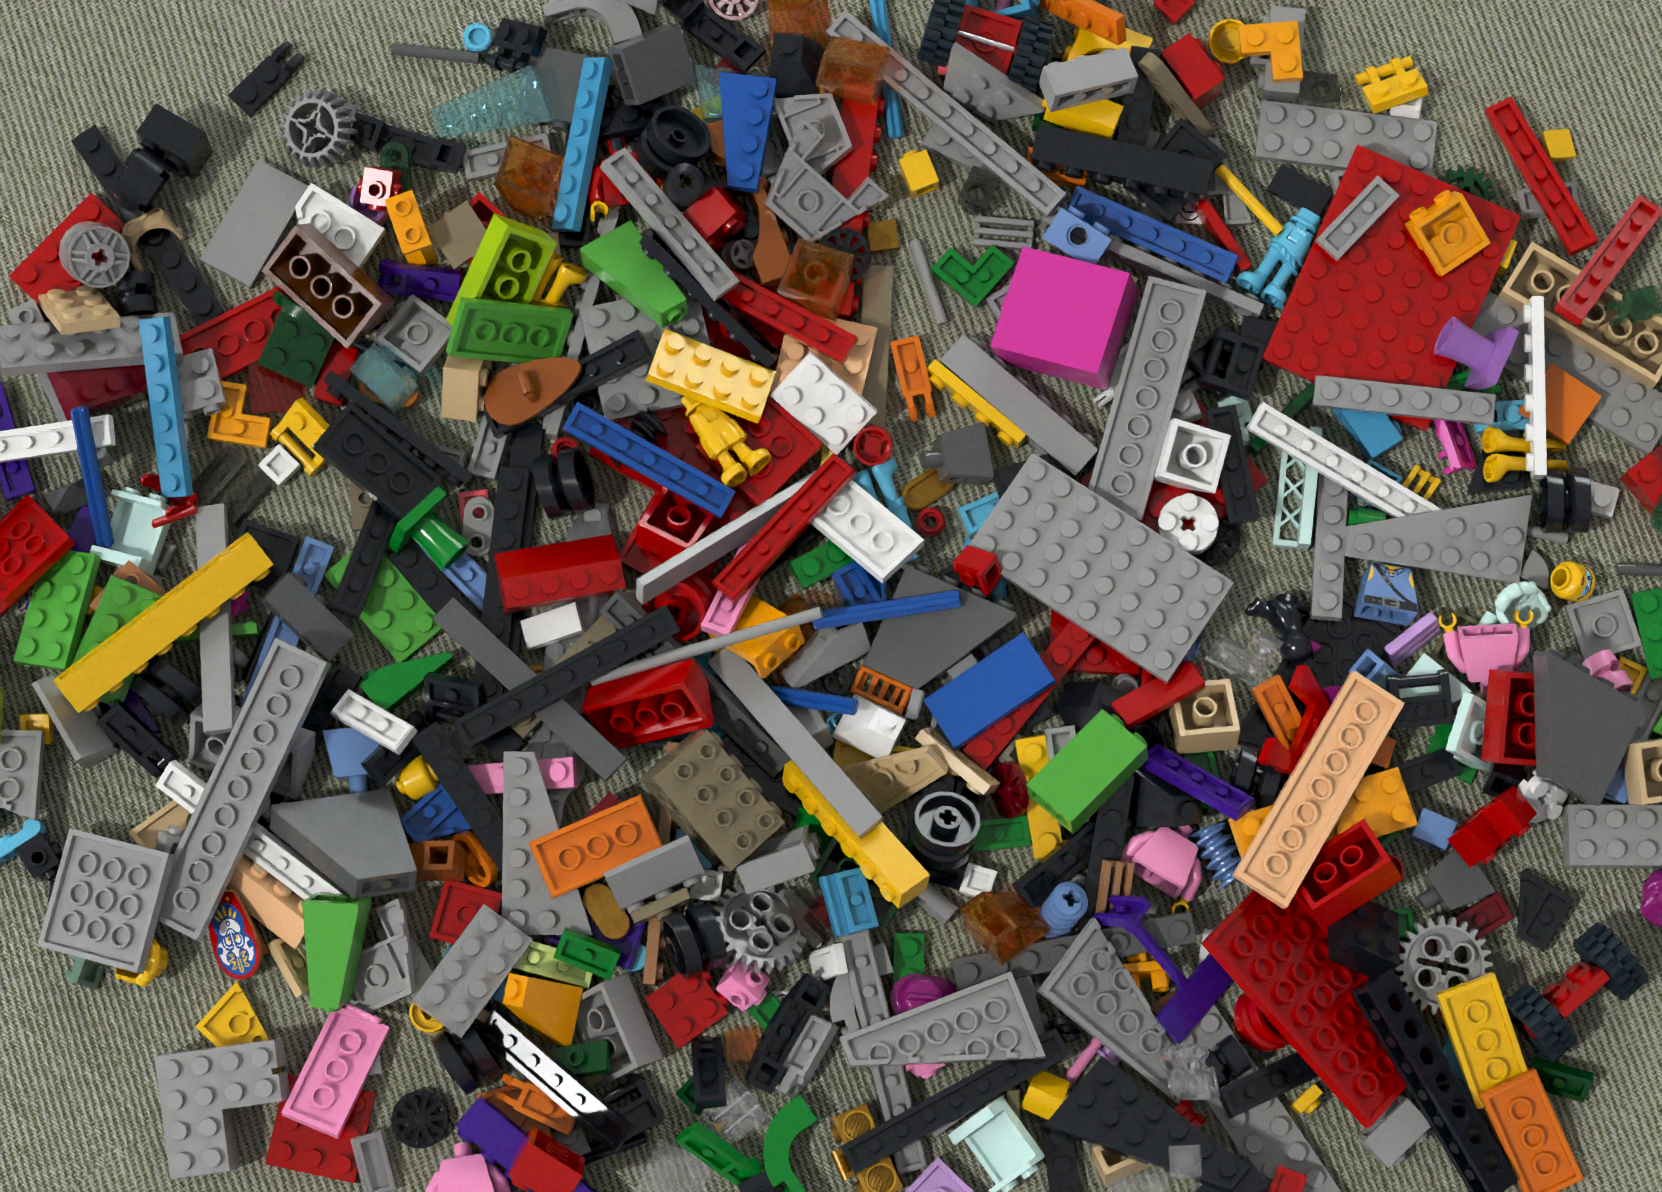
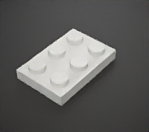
(823, 402)

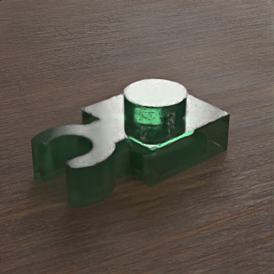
(1637, 304)

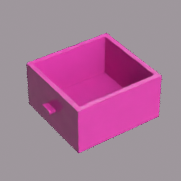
(1065, 318)

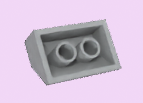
(80, 731)
(655, 874)
(615, 1015)

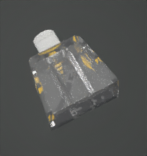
(740, 1116)

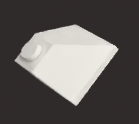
(871, 729)

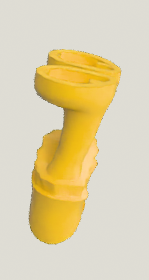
(566, 275)
(1497, 465)

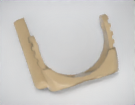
(137, 227)

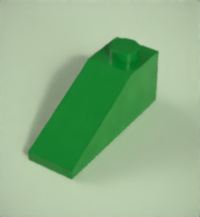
(398, 682)

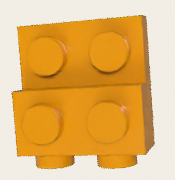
(1447, 231)

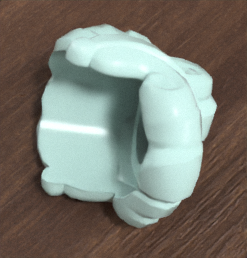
(1524, 597)

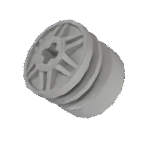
(95, 237)

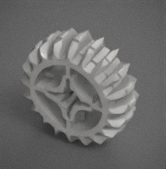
(329, 110)

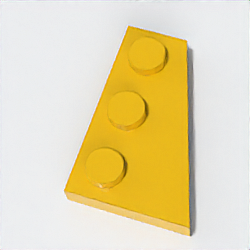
(233, 1021)

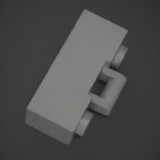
(1284, 90)

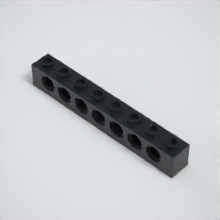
(1433, 1083)

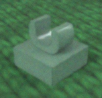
(85, 972)

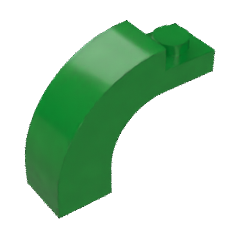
(781, 1133)

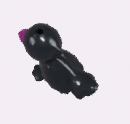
(1286, 618)

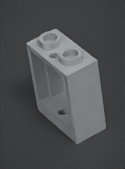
(781, 859)

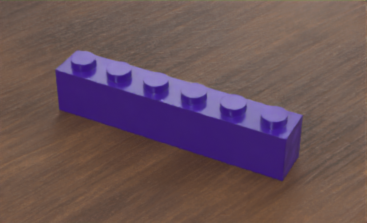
(496, 1136)

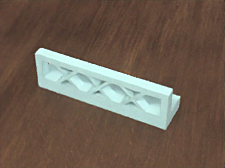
(1306, 498)

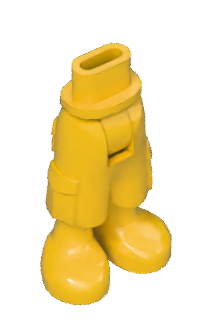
(718, 435)

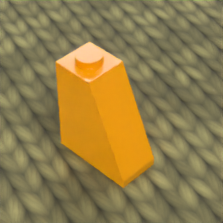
(544, 1006)

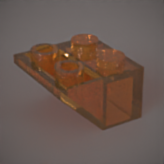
(852, 70)
(1002, 923)

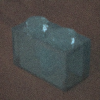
(385, 378)

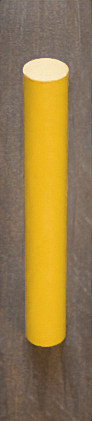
(1249, 200)

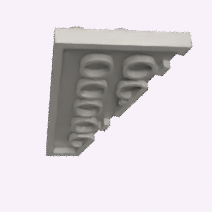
(1463, 540)
(21, 771)
(526, 818)
(1108, 1004)
(965, 1026)

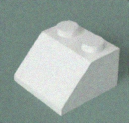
(1192, 457)

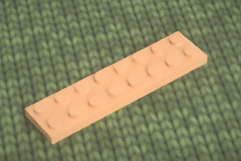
(1318, 789)

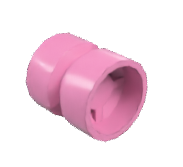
(1607, 666)

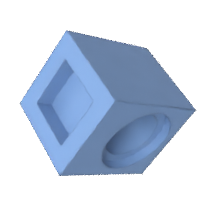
(1432, 830)

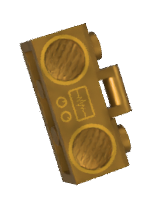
(878, 1178)

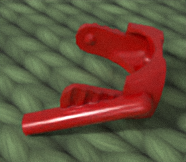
(184, 506)

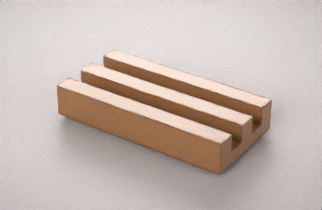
(1128, 869)

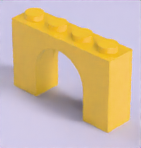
(1102, 116)

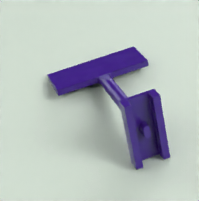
(1194, 994)

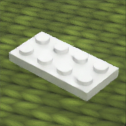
(868, 532)

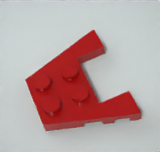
(1309, 692)

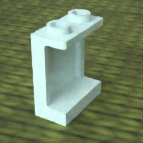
(133, 531)
(1000, 1144)

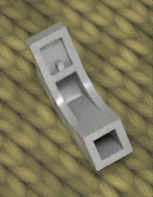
(612, 13)
(841, 999)

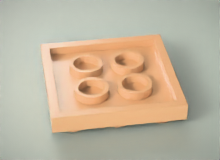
(855, 367)

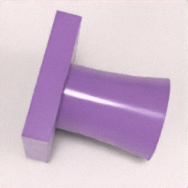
(1483, 354)

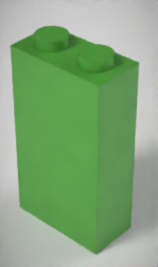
(1088, 770)

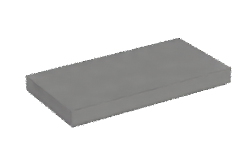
(254, 224)

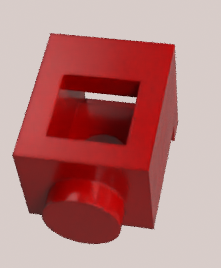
(978, 568)

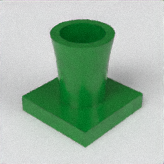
(430, 532)

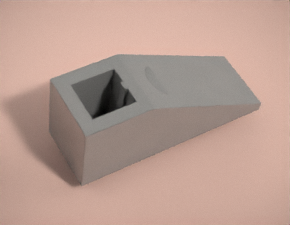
(826, 652)

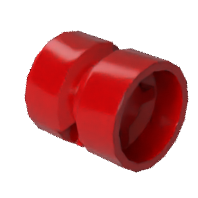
(873, 444)

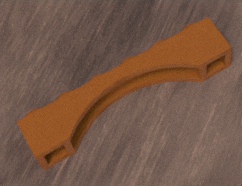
(771, 251)

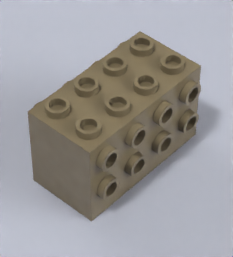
(713, 800)

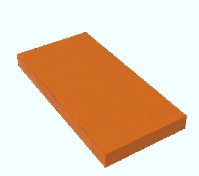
(595, 845)
(1530, 1134)

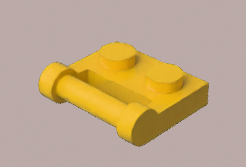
(308, 428)

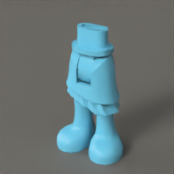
(1288, 247)
(883, 476)

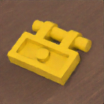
(1393, 90)

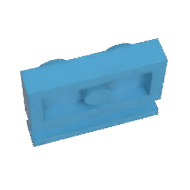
(848, 902)

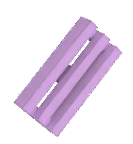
(1412, 639)

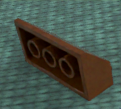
(327, 285)

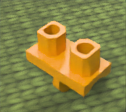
(1147, 970)

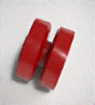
(687, 602)
(1255, 1027)

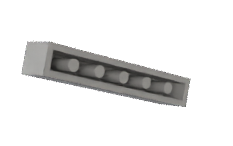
(1031, 413)

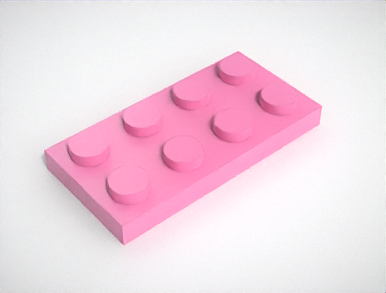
(335, 1072)

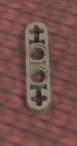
(1173, 93)

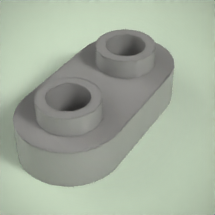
(478, 526)

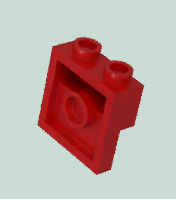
(687, 1007)

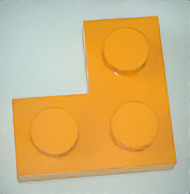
(1277, 40)
(234, 426)

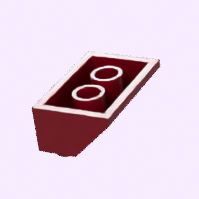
(99, 388)

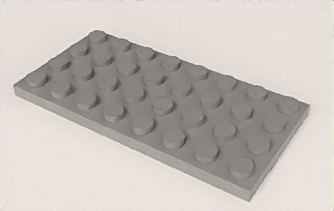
(1101, 568)

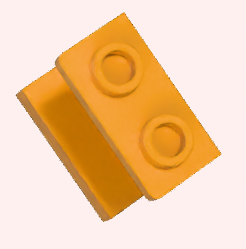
(411, 229)
(768, 650)

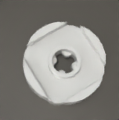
(1187, 507)
(1543, 798)

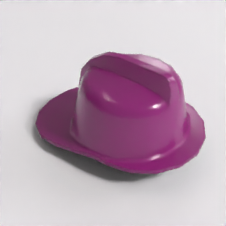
(918, 990)

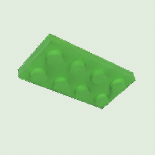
(508, 331)
(117, 607)
(393, 610)
(57, 612)

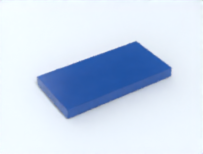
(989, 691)

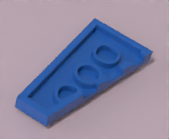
(747, 119)

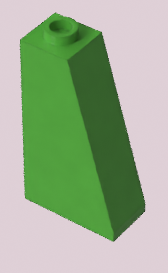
(640, 280)
(333, 944)

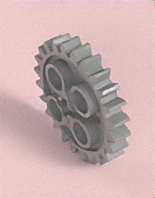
(758, 928)
(1448, 940)

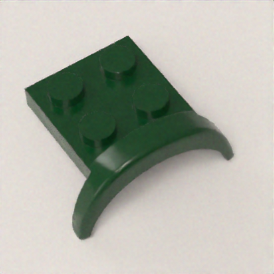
(295, 343)

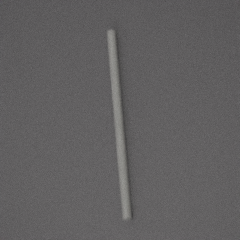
(709, 645)

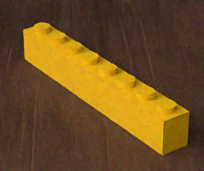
(163, 623)

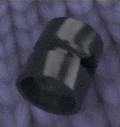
(137, 291)
(1227, 1060)

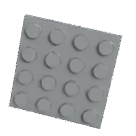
(630, 392)
(106, 900)

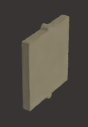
(458, 234)

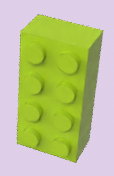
(506, 264)

